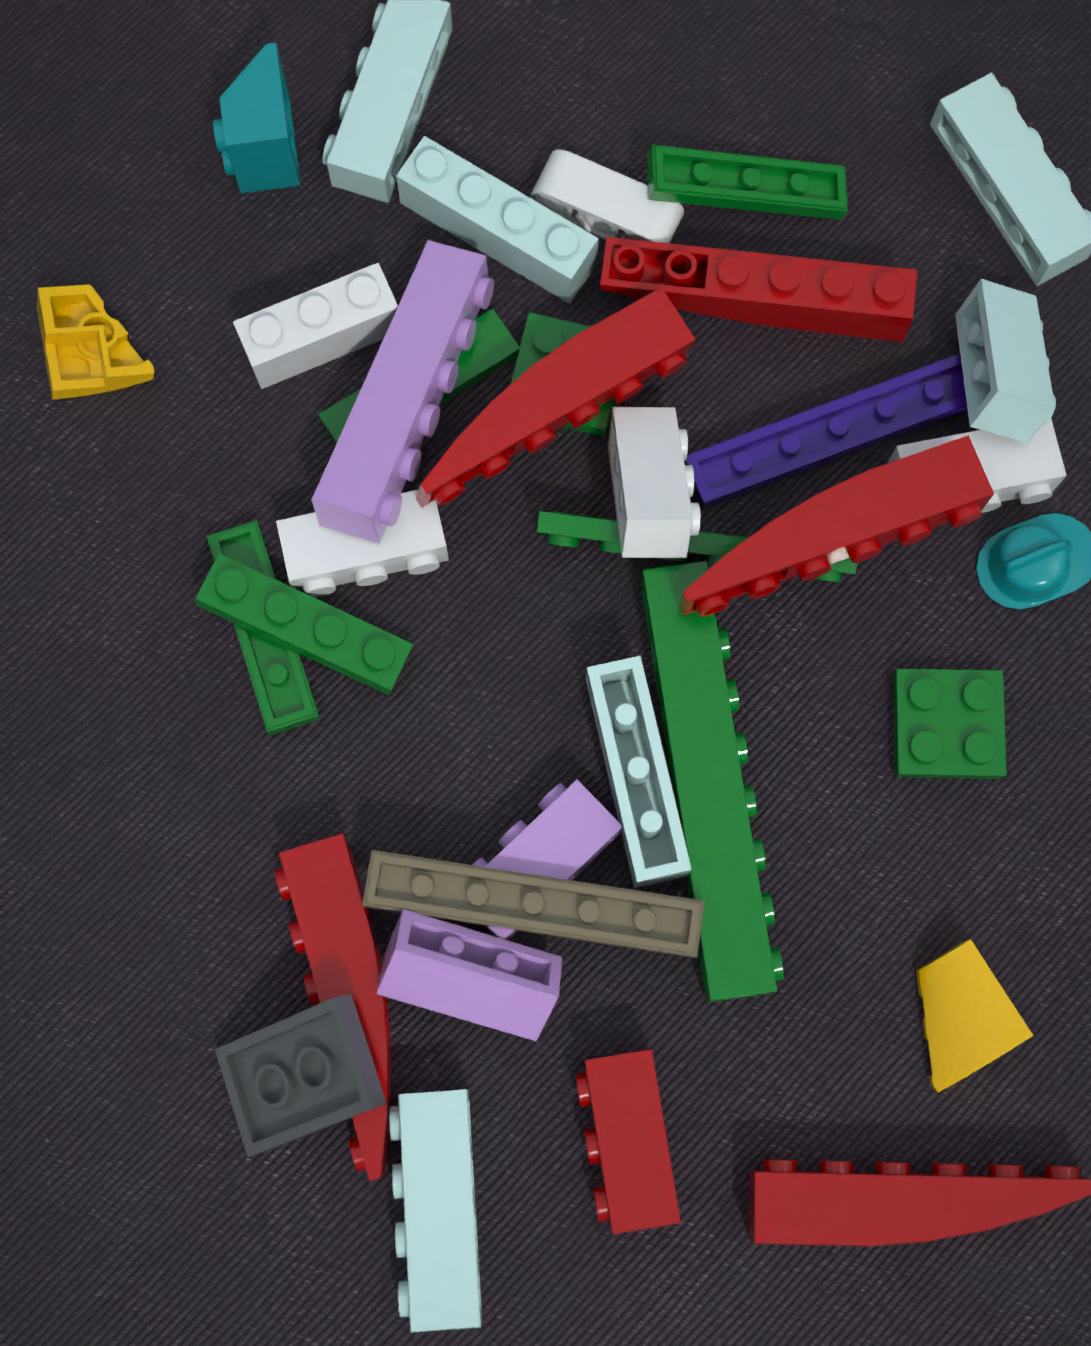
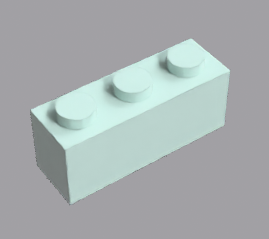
(1004, 361)

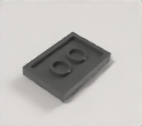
(300, 1075)

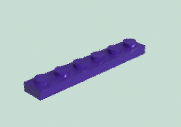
(828, 431)

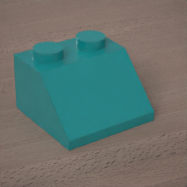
(258, 126)

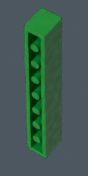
(710, 790)

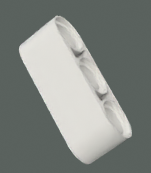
(604, 200)

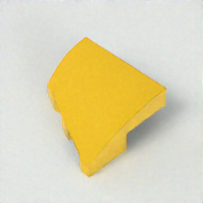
(84, 345)
(965, 1015)

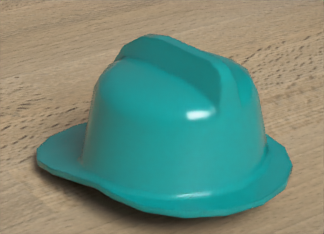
(1035, 561)

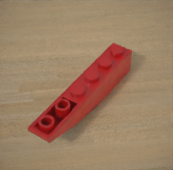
(766, 287)
(565, 389)
(849, 522)
(343, 961)
(898, 1205)

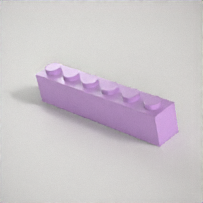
(403, 393)

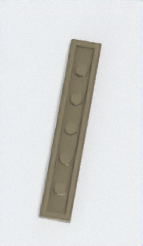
(534, 904)

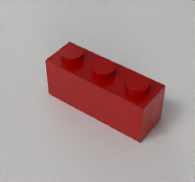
(628, 1142)

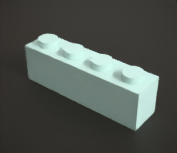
(388, 96)
(1014, 178)
(497, 219)
(637, 772)
(439, 1211)

